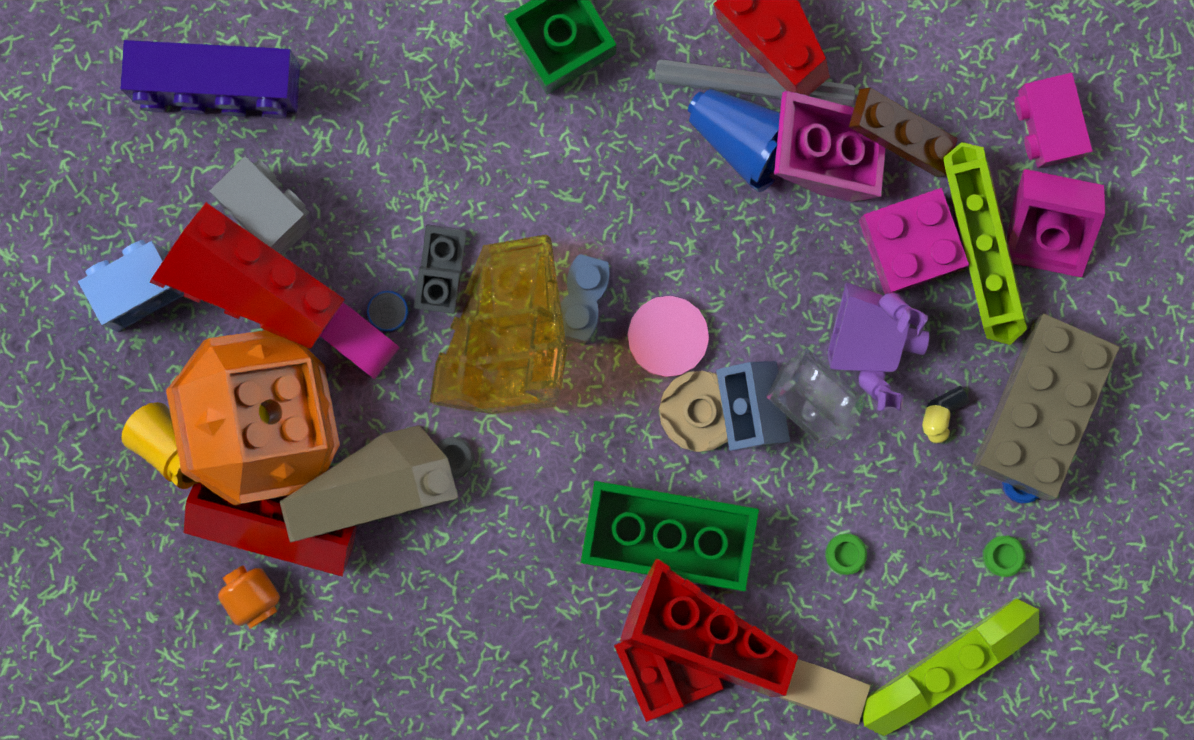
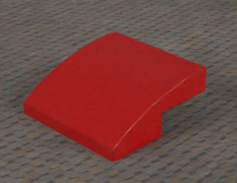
(663, 683)

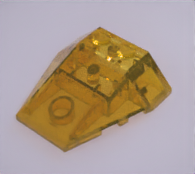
(510, 335)

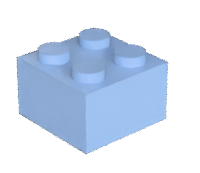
(122, 289)

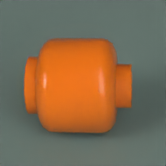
(248, 596)

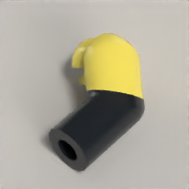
(938, 413)

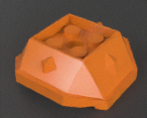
(219, 422)

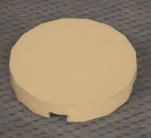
(690, 423)

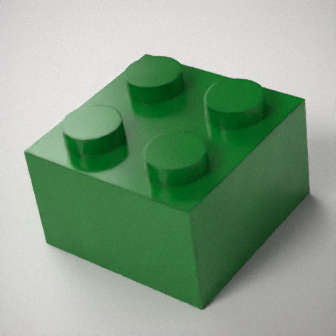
(560, 39)

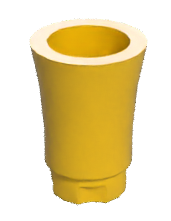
(152, 437)

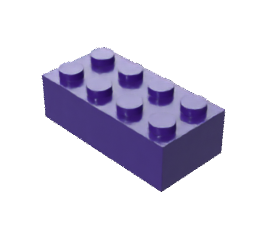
(210, 78)

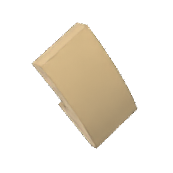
(827, 692)

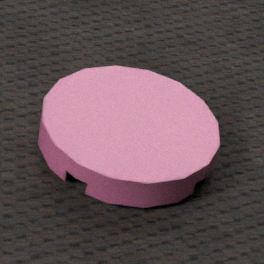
(668, 336)

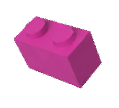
(1053, 121)

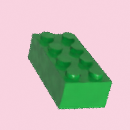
(691, 535)

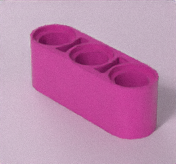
(359, 341)

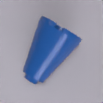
(740, 133)

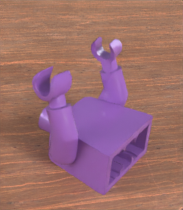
(871, 337)

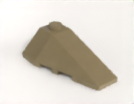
(381, 480)

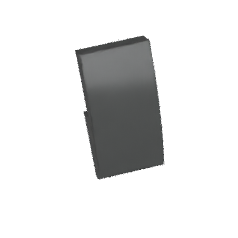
(440, 269)

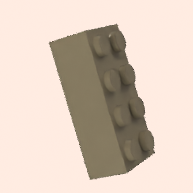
(1045, 407)

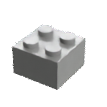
(256, 203)

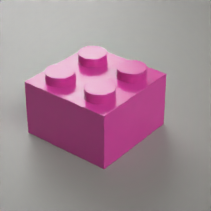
(913, 241)

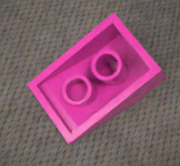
(824, 153)

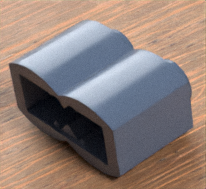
(586, 288)

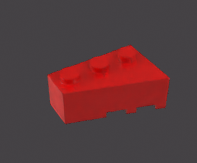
(778, 39)

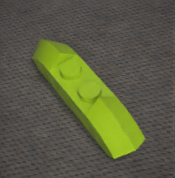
(985, 243)
(951, 667)

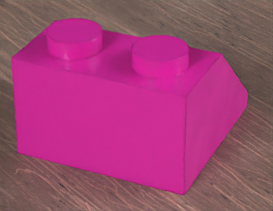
(1055, 222)

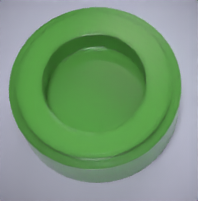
(845, 554)
(1004, 556)

